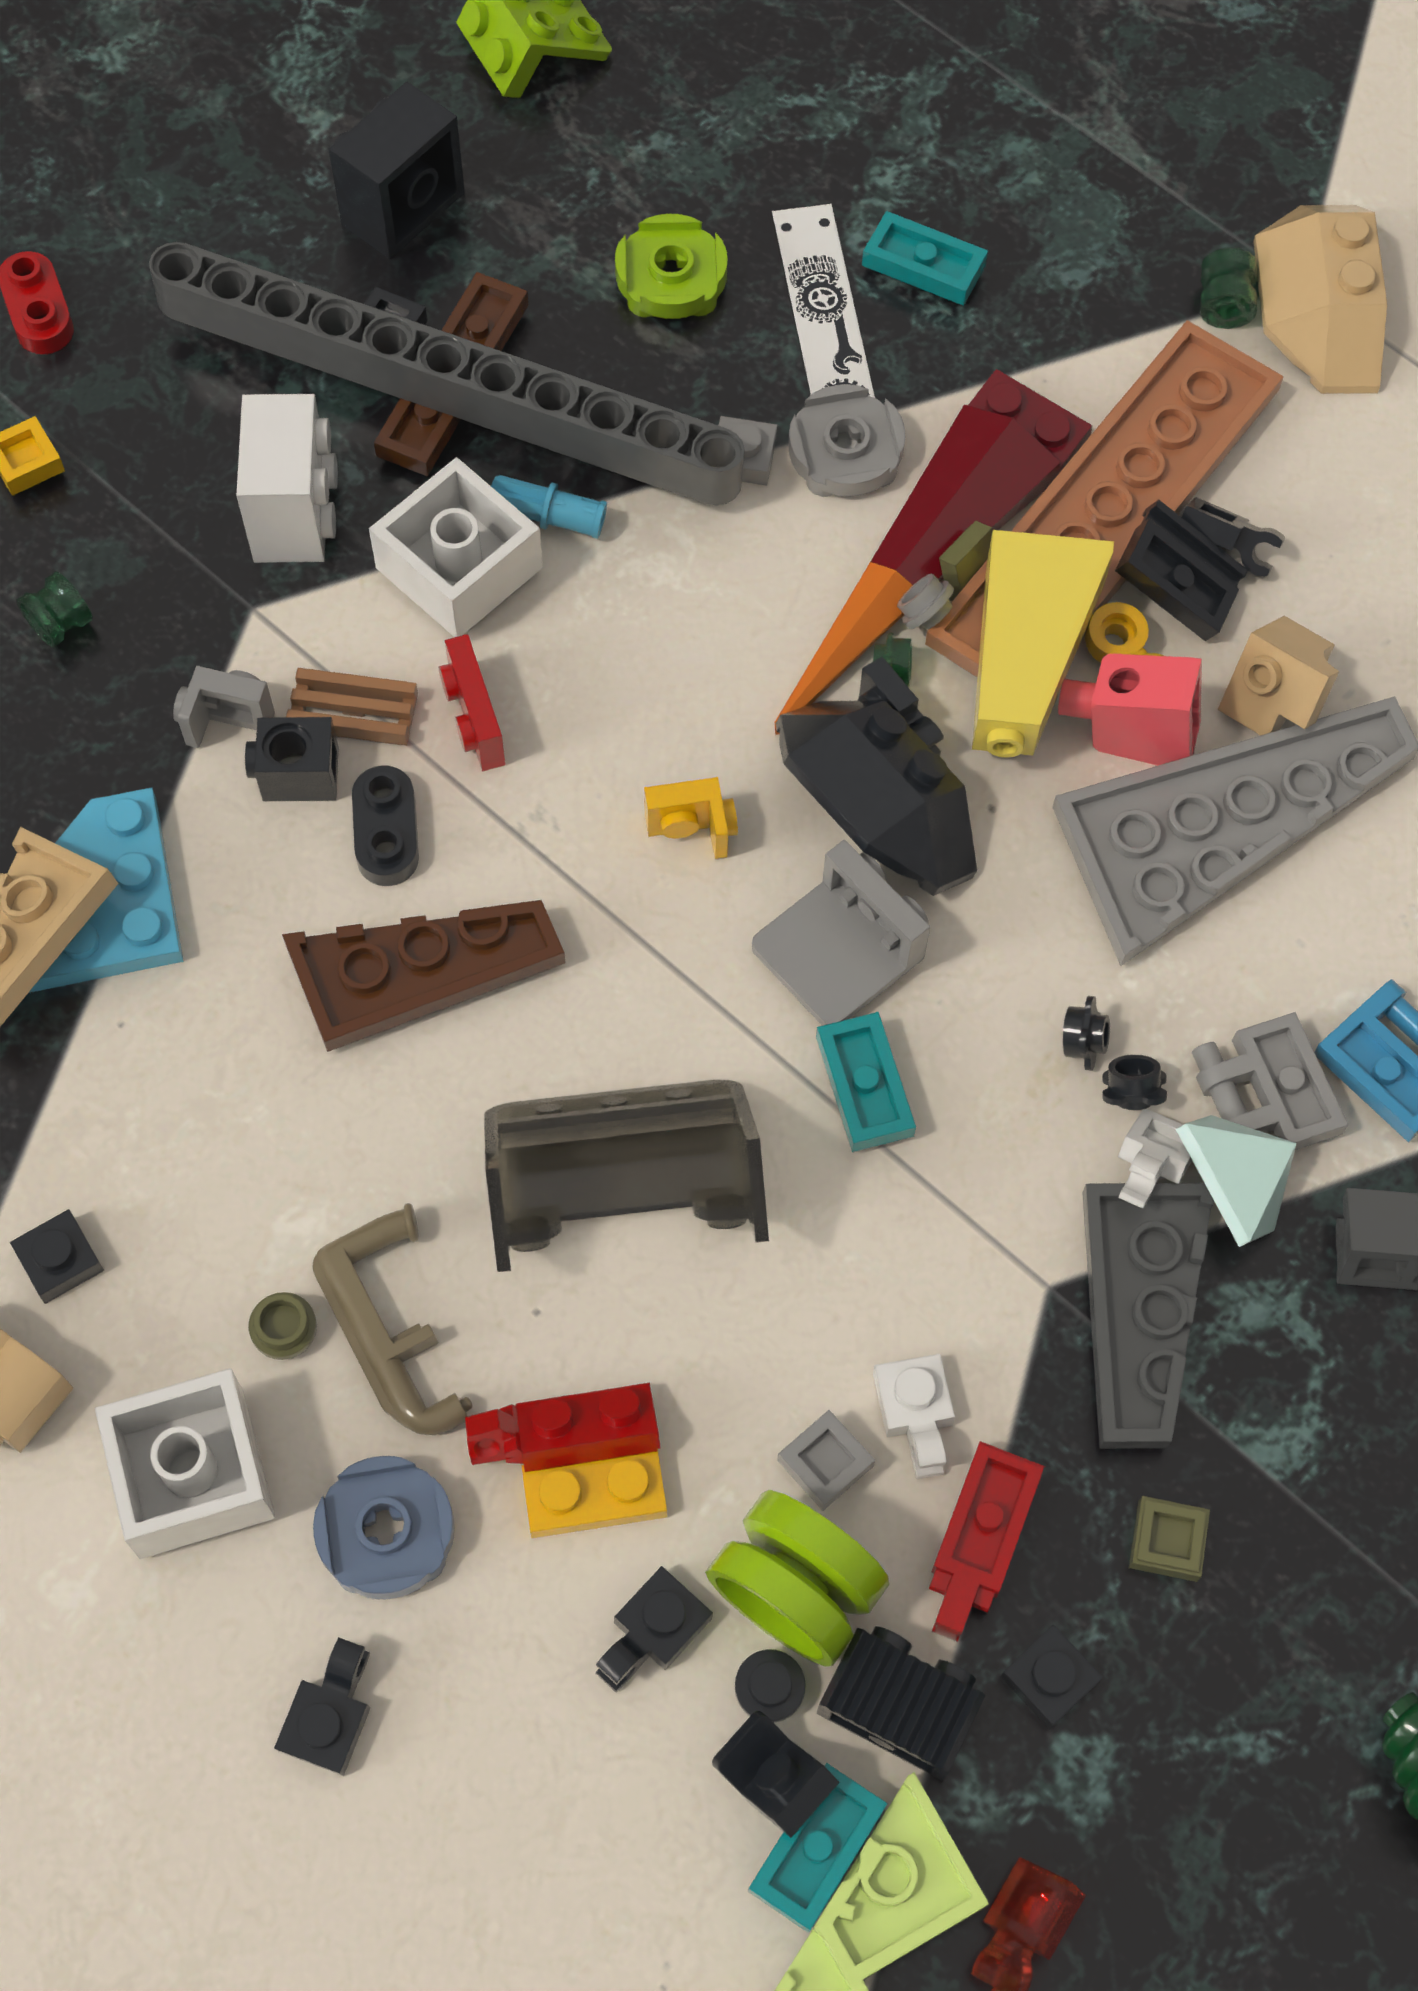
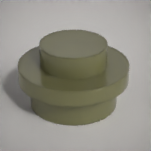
(282, 1325)

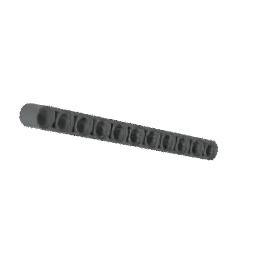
(448, 373)

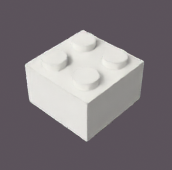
(286, 478)
(456, 547)
(184, 1463)

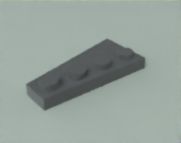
(1142, 1305)

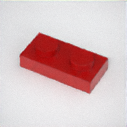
(478, 724)

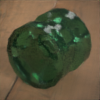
(54, 609)

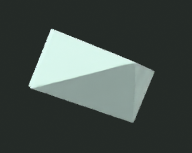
(1242, 1172)

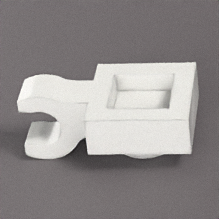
(1154, 1153)
(916, 1403)

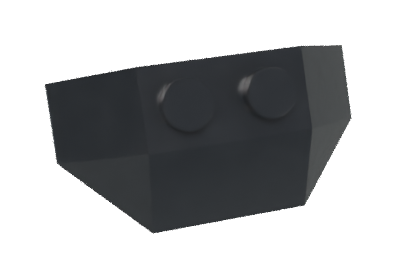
(882, 788)

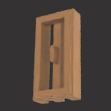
(357, 697)

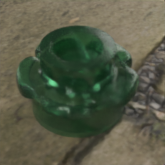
(898, 655)

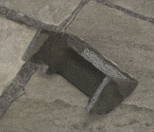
(622, 1157)

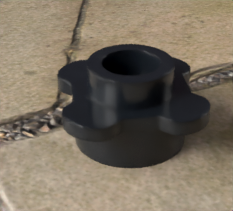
(1085, 1032)
(1134, 1082)

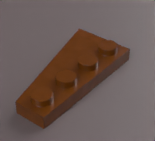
(400, 972)

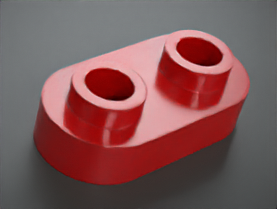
(31, 294)

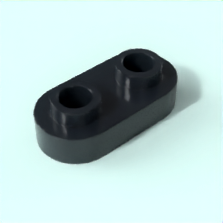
(385, 820)

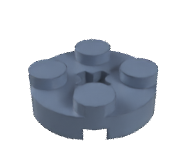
(352, 1505)

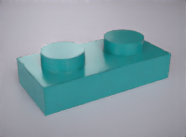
(924, 258)
(865, 1082)
(810, 1865)

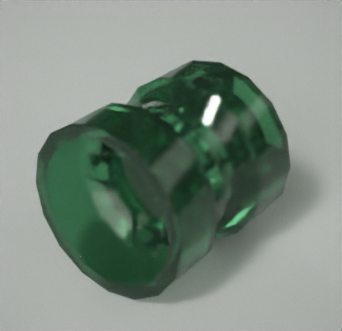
(1228, 288)

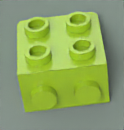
(517, 33)

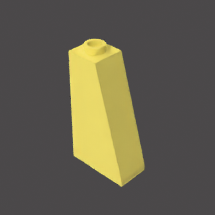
(1032, 623)

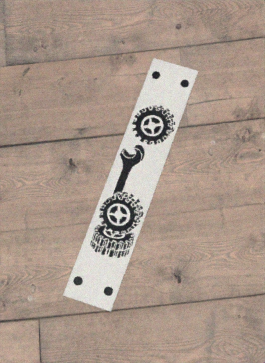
(822, 301)

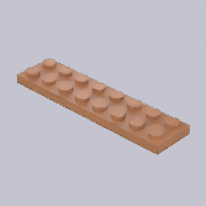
(1148, 449)

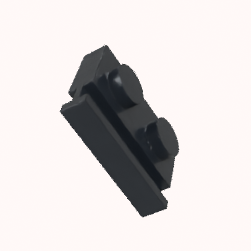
(1181, 570)

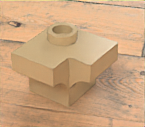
(1280, 678)

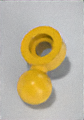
(1119, 620)

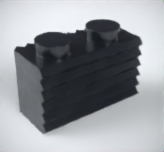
(902, 1701)

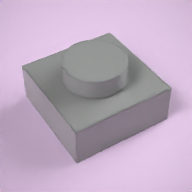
(759, 446)
(826, 1460)

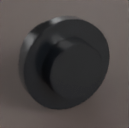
(770, 1684)

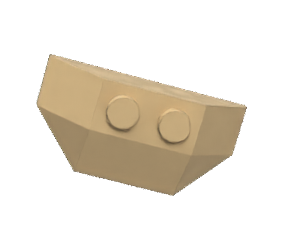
(1325, 295)

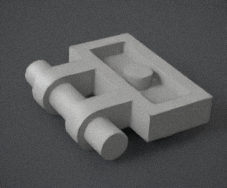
(1285, 1078)

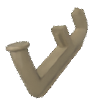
(374, 1349)

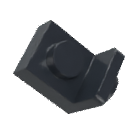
(774, 1773)

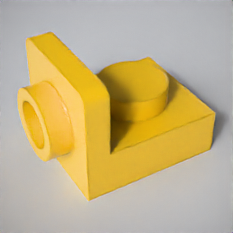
(689, 806)

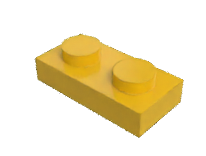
(594, 1494)

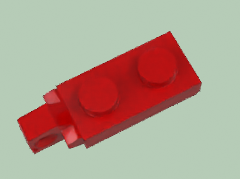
(566, 1429)
(982, 1535)

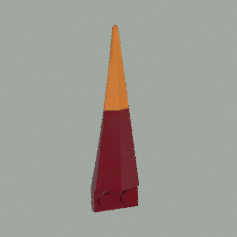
(984, 471)

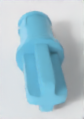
(553, 506)

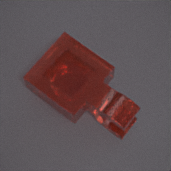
(1027, 1919)

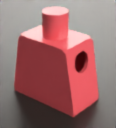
(1140, 706)

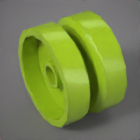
(798, 1577)

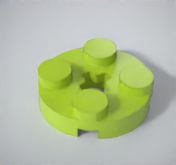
(665, 293)

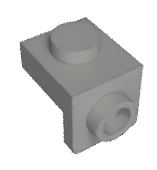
(222, 697)

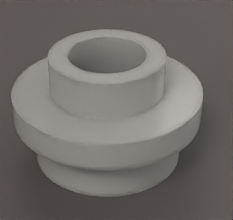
(926, 602)

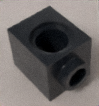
(304, 780)

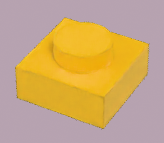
(27, 456)

